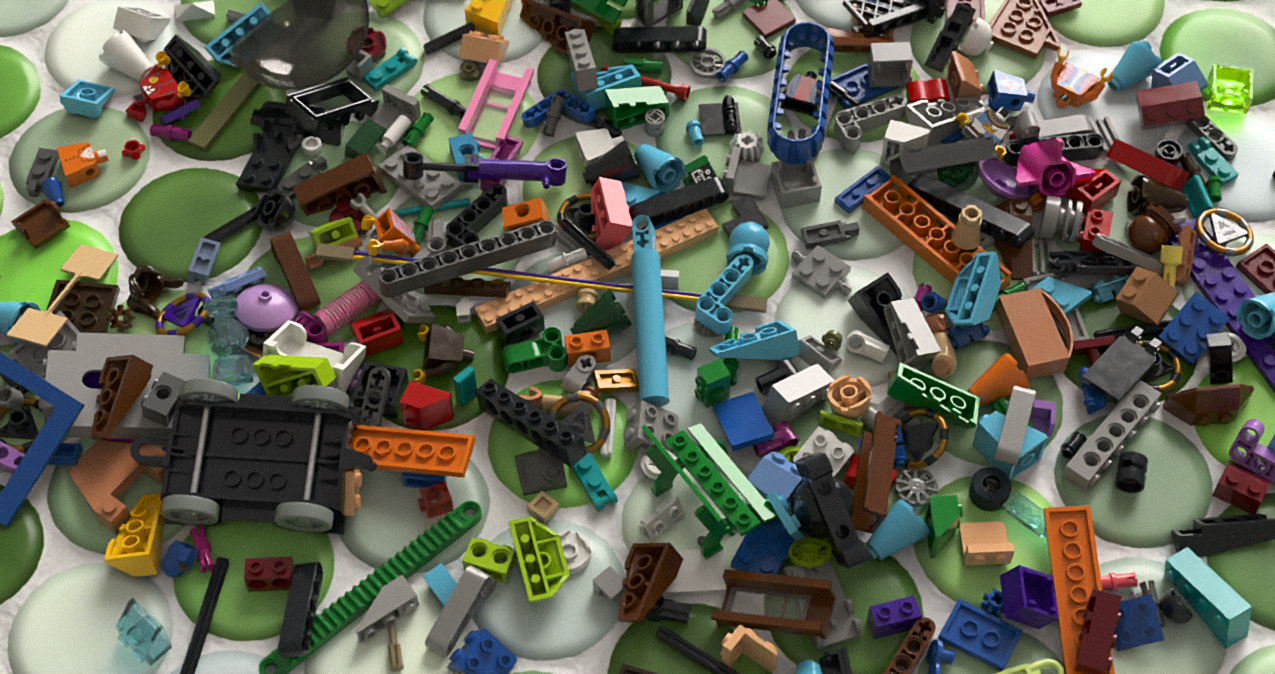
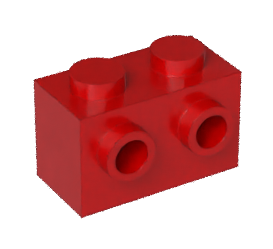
(1094, 222)

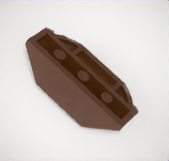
(1208, 404)

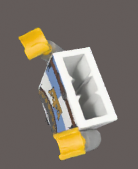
(985, 124)

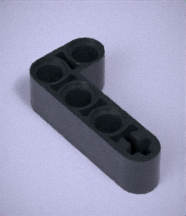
(476, 216)

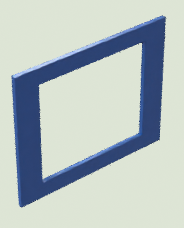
(45, 443)

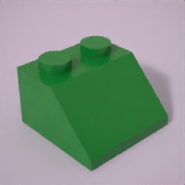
(942, 520)

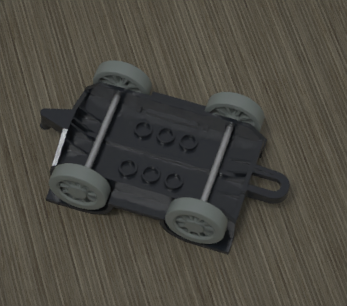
(257, 457)

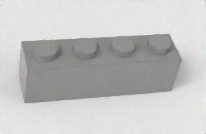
(581, 60)

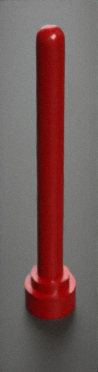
(681, 91)

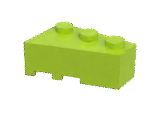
(285, 373)

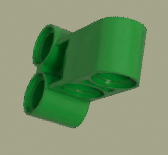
(536, 353)

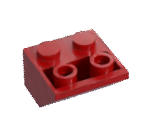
(1094, 190)
(377, 332)

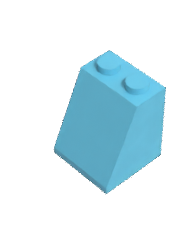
(987, 440)

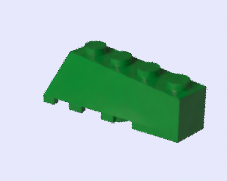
(929, 392)

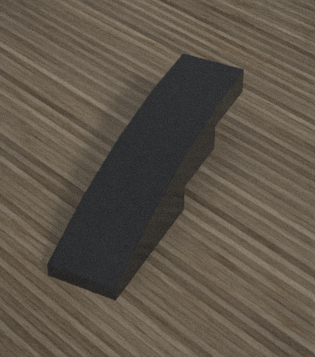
(950, 37)

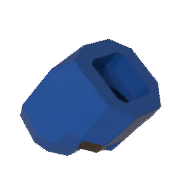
(178, 558)

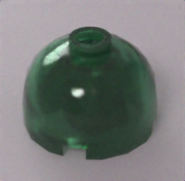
(959, 176)

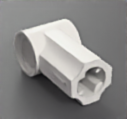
(870, 347)

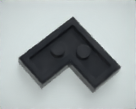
(747, 212)

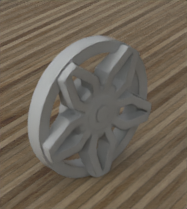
(707, 63)

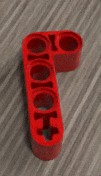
(1148, 164)

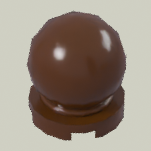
(1152, 230)

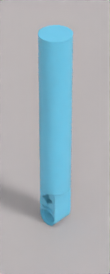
(649, 315)

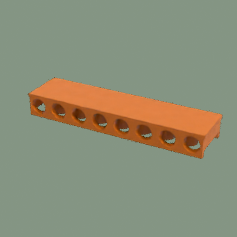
(921, 231)

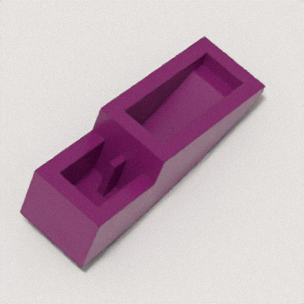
(505, 150)

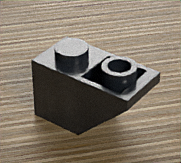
(1219, 358)

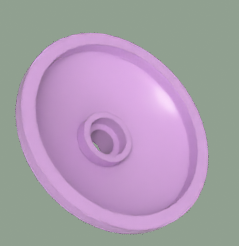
(266, 307)

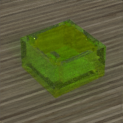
(1230, 88)

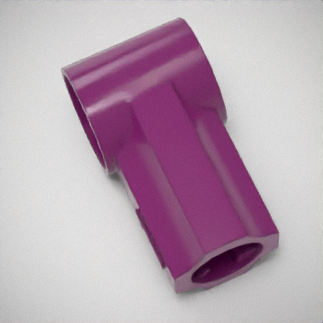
(784, 437)

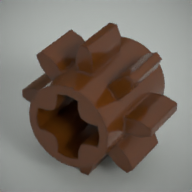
(127, 318)

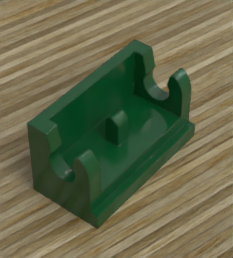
(364, 139)

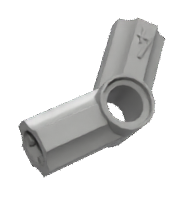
(436, 239)

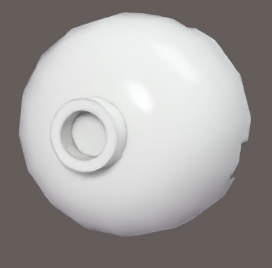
(977, 38)

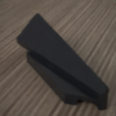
(275, 114)
(1224, 533)

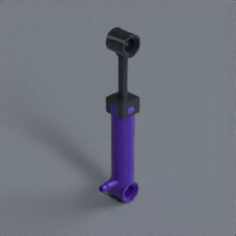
(549, 173)

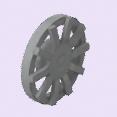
(916, 486)

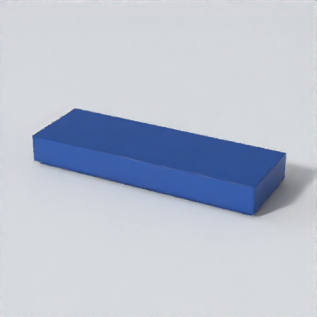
(854, 195)

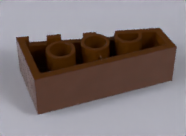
(339, 185)

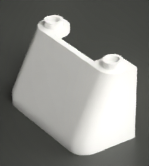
(291, 341)

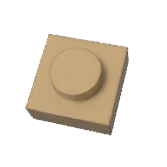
(543, 506)

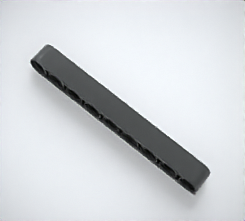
(467, 258)

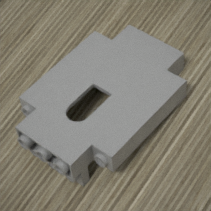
(89, 354)

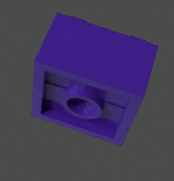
(1028, 597)

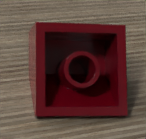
(1241, 487)

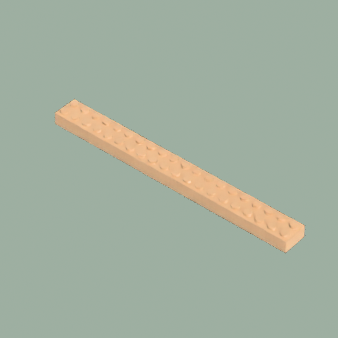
(668, 241)

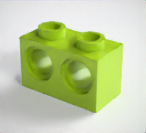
(492, 554)

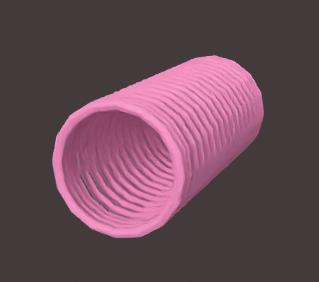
(352, 305)

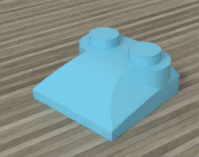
(86, 98)

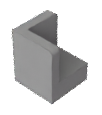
(361, 66)
(609, 583)

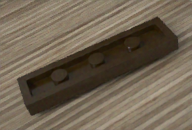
(472, 287)

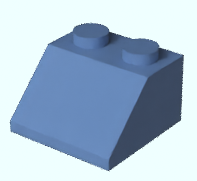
(776, 475)

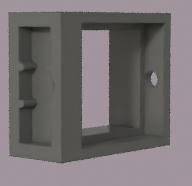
(651, 14)

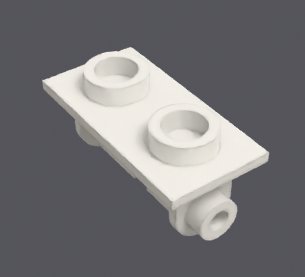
(666, 515)

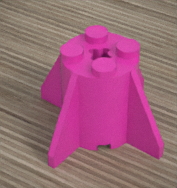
(1046, 168)

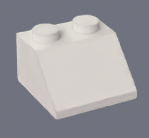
(140, 23)

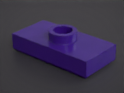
(179, 113)

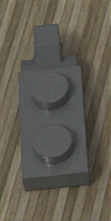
(42, 168)
(302, 174)
(828, 233)

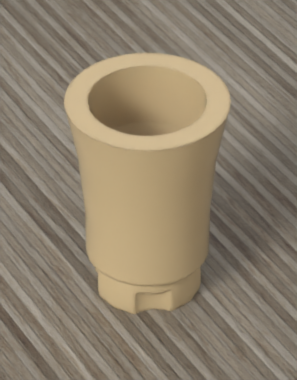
(967, 231)

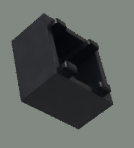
(397, 387)

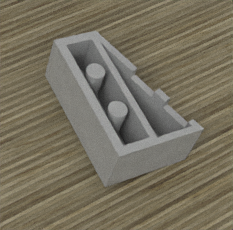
(910, 333)

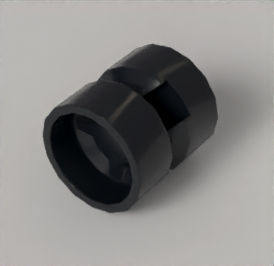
(1169, 151)
(1131, 472)

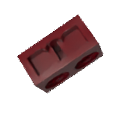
(268, 573)

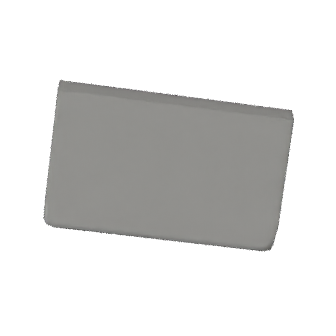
(816, 353)

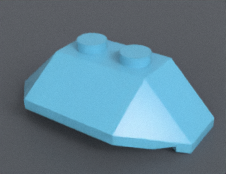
(220, 46)
(975, 290)

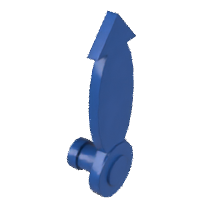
(936, 654)

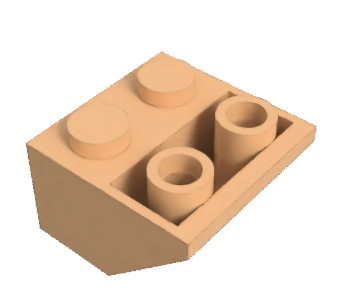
(481, 48)

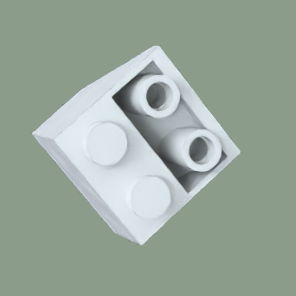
(903, 138)

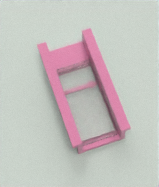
(494, 105)

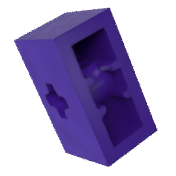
(893, 617)

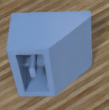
(1178, 70)

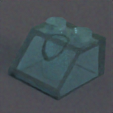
(142, 633)

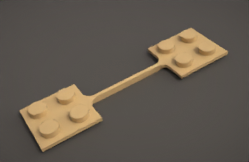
(42, 326)

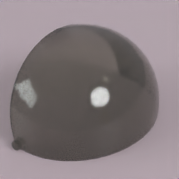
(302, 43)

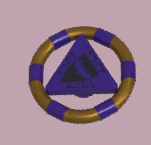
(181, 313)

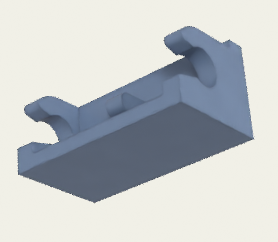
(203, 260)

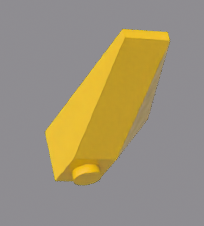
(140, 540)

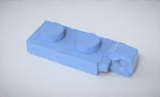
(235, 283)

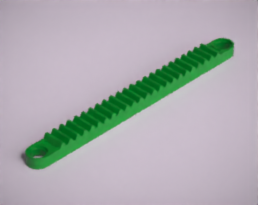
(361, 597)

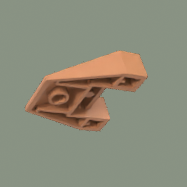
(106, 474)

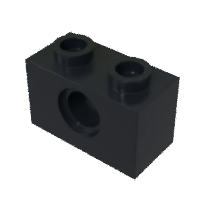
(520, 324)

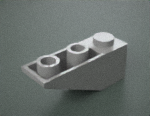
(390, 604)

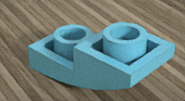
(440, 582)

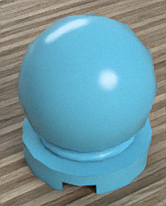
(750, 240)

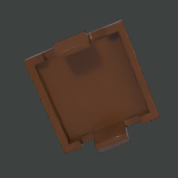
(41, 223)

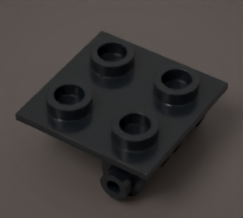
(720, 117)

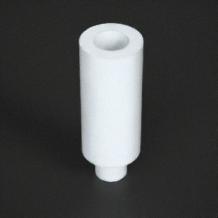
(395, 132)

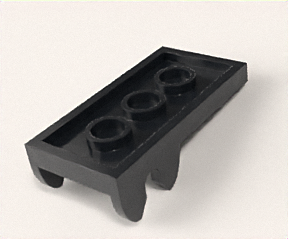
(271, 156)

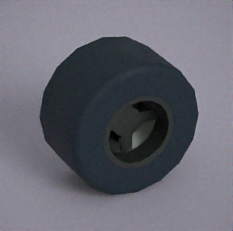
(990, 488)

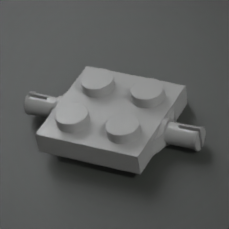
(821, 272)

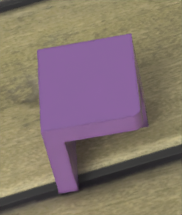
(1043, 416)

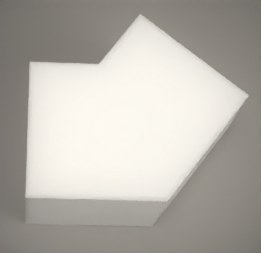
(464, 310)

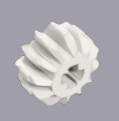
(750, 145)

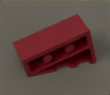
(1098, 633)

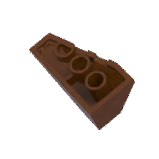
(122, 383)
(648, 575)

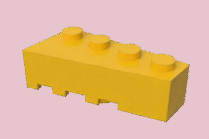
(488, 15)

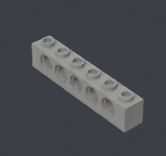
(1077, 469)

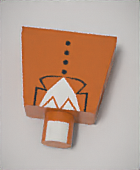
(80, 162)

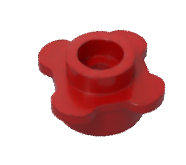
(133, 149)

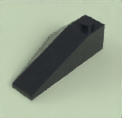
(870, 303)

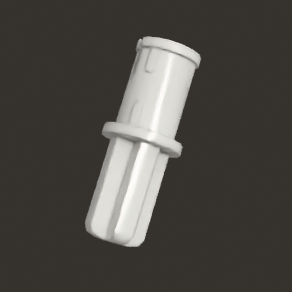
(566, 260)

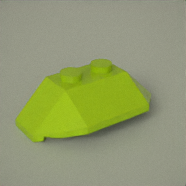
(538, 558)

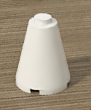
(125, 56)

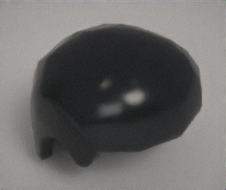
(1174, 609)

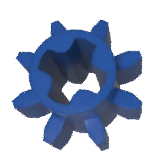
(993, 603)

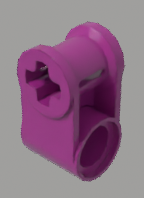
(315, 329)

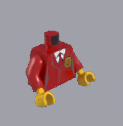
(160, 88)

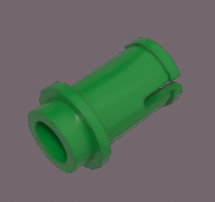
(1215, 184)

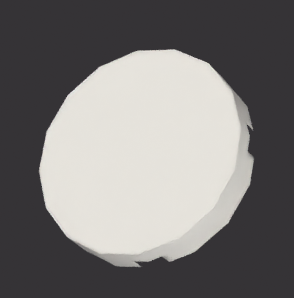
(576, 550)

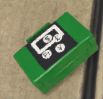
(699, 170)

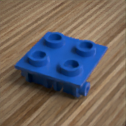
(1138, 623)

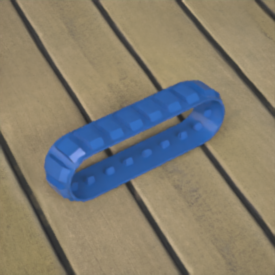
(800, 150)

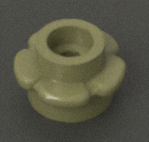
(832, 339)

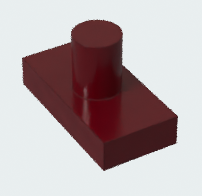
(1092, 347)

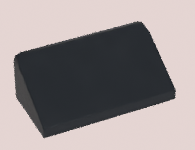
(696, 12)

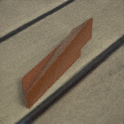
(853, 41)

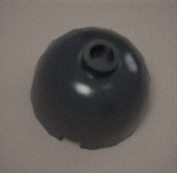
(275, 211)

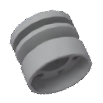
(1060, 219)

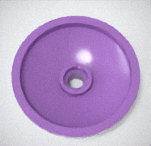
(1001, 180)

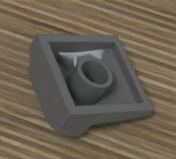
(540, 472)

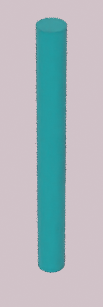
(445, 206)

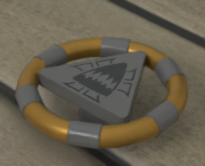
(580, 418)

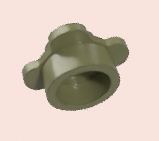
(469, 71)

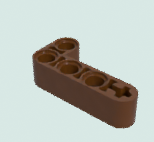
(295, 271)
(909, 659)

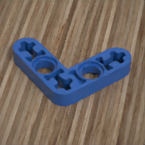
(536, 114)

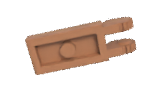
(1187, 241)

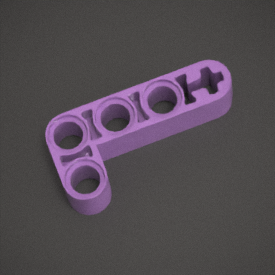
(1253, 451)

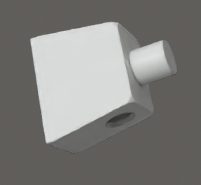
(594, 144)

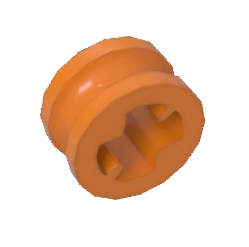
(1037, 202)

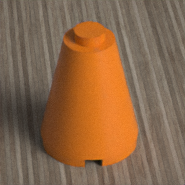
(999, 381)

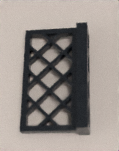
(892, 20)

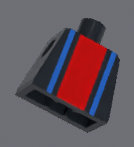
(801, 94)

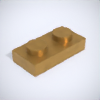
(615, 381)

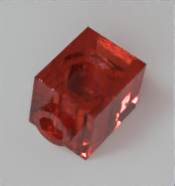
(439, 492)

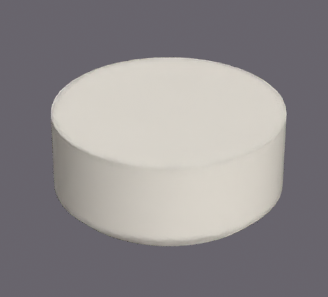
(312, 146)

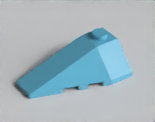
(768, 342)

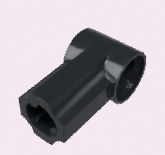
(782, 371)
(670, 610)

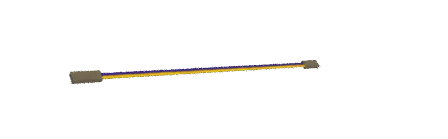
(348, 254)

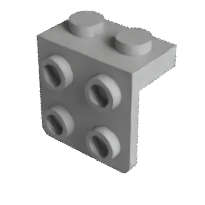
(394, 105)
(745, 177)
(658, 420)

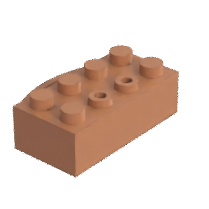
(1033, 332)

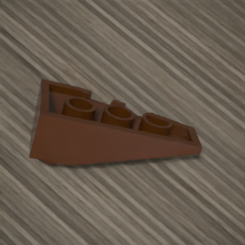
(554, 23)
(1017, 260)

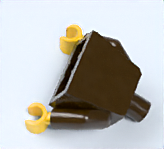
(442, 351)

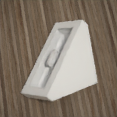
(195, 11)

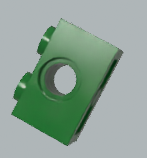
(712, 383)

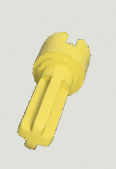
(1171, 258)

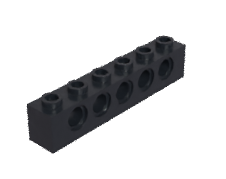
(531, 422)

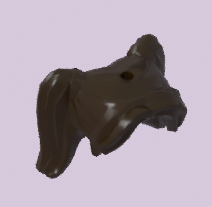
(146, 287)

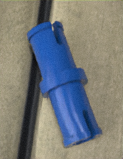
(732, 66)

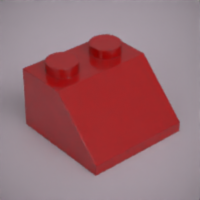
(425, 407)

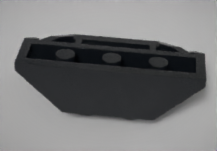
(192, 67)

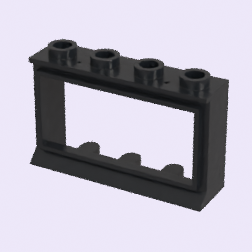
(297, 102)

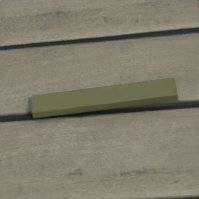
(223, 113)

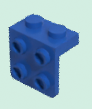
(482, 655)

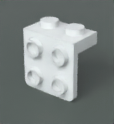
(827, 443)

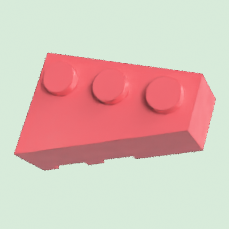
(610, 213)

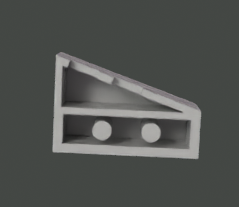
(796, 394)

